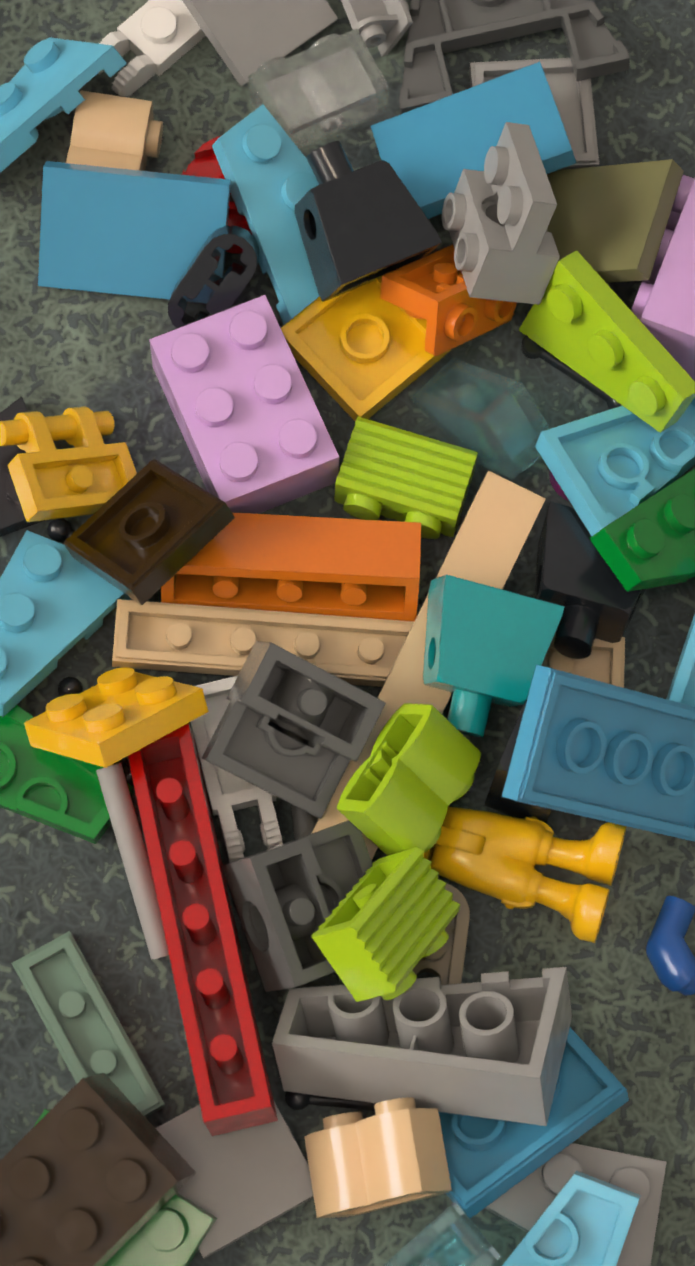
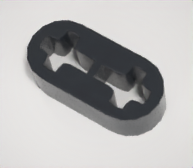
(201, 273)

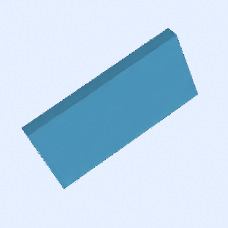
(605, 754)

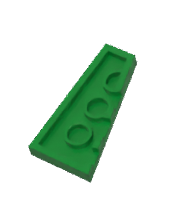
(49, 785)

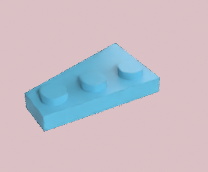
(580, 1226)

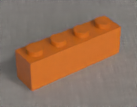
(306, 567)

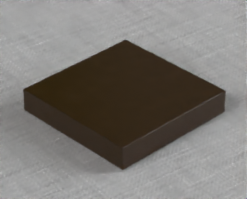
(148, 531)

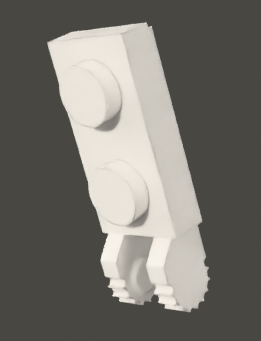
(158, 36)
(224, 789)

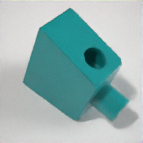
(484, 647)

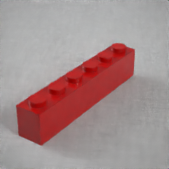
(201, 935)

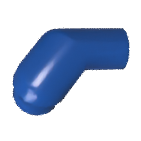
(668, 949)

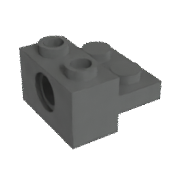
(304, 702)
(289, 894)

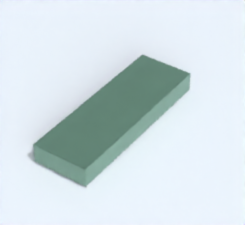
(84, 1021)

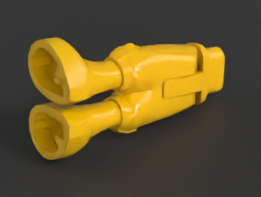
(499, 858)

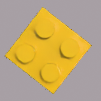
(360, 348)
(115, 716)

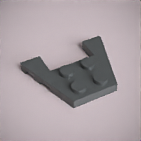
(463, 24)

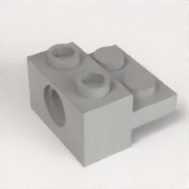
(502, 222)

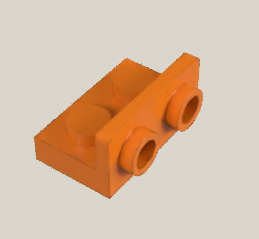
(438, 293)

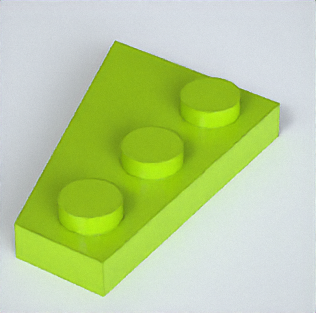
(607, 344)

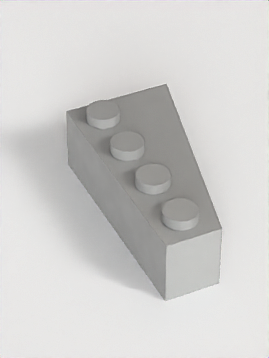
(452, 1047)

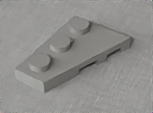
(642, 1175)

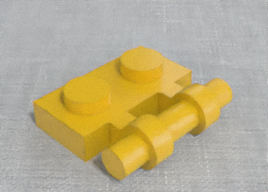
(69, 479)

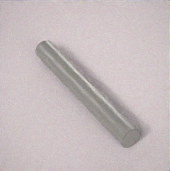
(133, 856)

